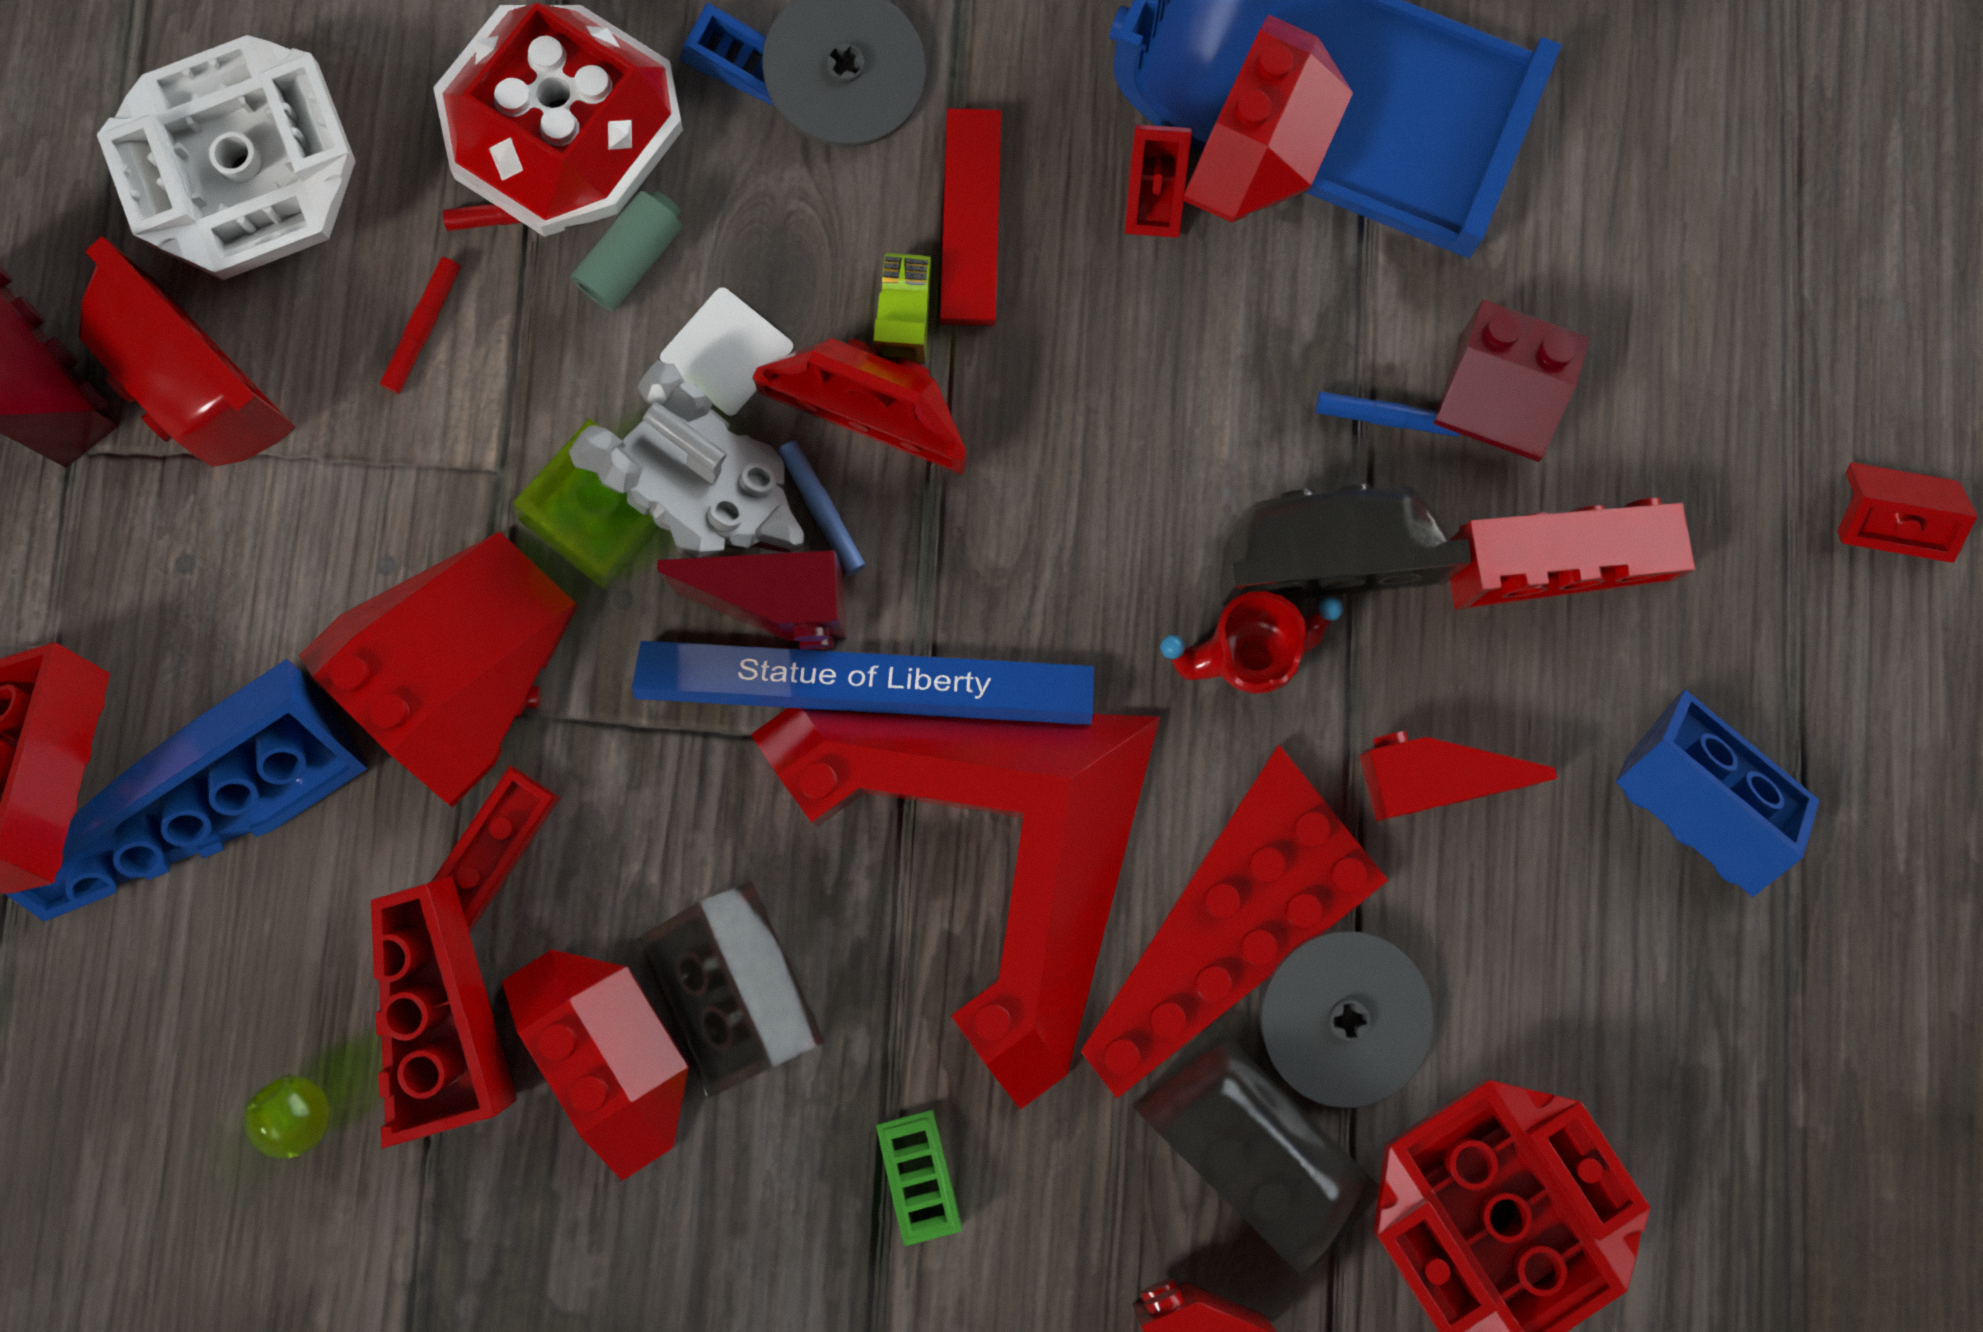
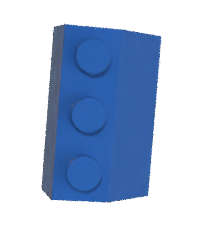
(1719, 795)

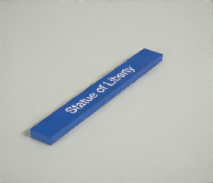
(864, 682)

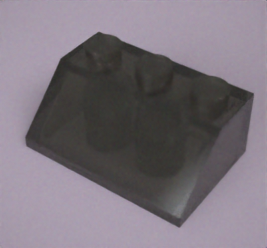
(730, 988)

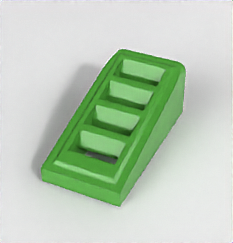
(936, 1226)

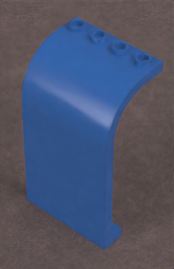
(1428, 113)

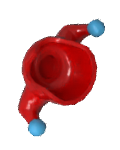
(1254, 642)

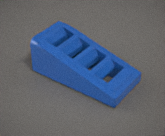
(717, 22)

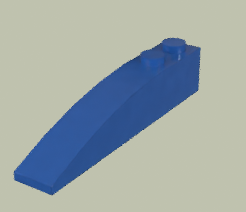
(216, 779)

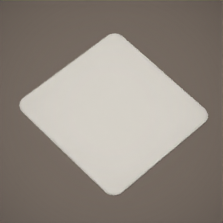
(724, 348)

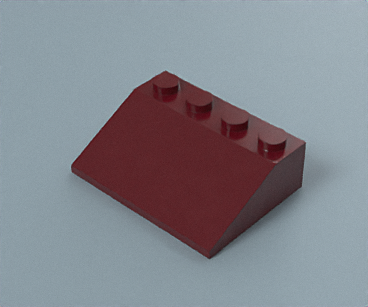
(40, 393)

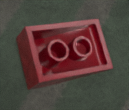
(780, 593)

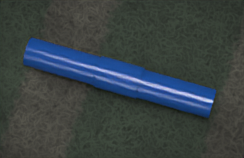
(1379, 413)

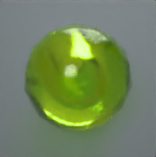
(287, 1117)

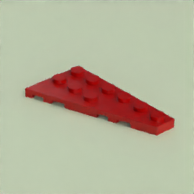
(1262, 889)

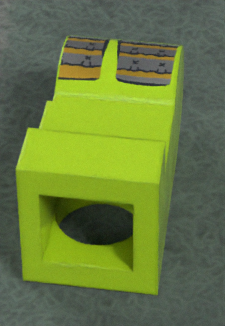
(903, 308)

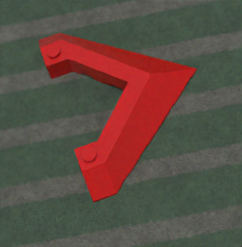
(1077, 809)

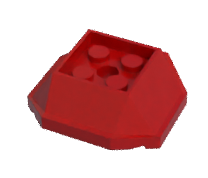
(1570, 1225)

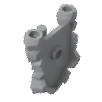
(693, 472)

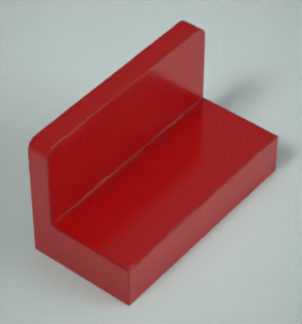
(1906, 513)

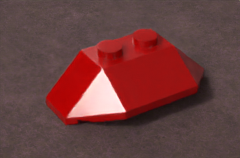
(1271, 125)
(867, 396)
(602, 1055)

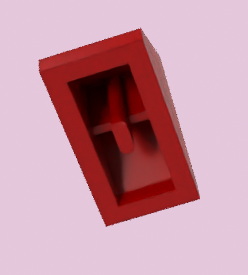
(1157, 180)

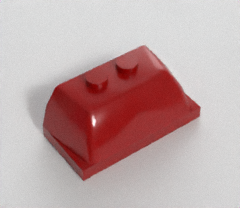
(172, 365)

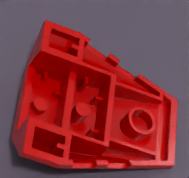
(445, 660)

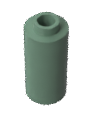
(628, 249)

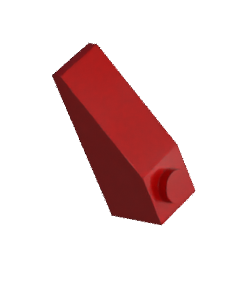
(1435, 773)

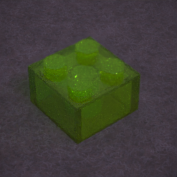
(583, 518)

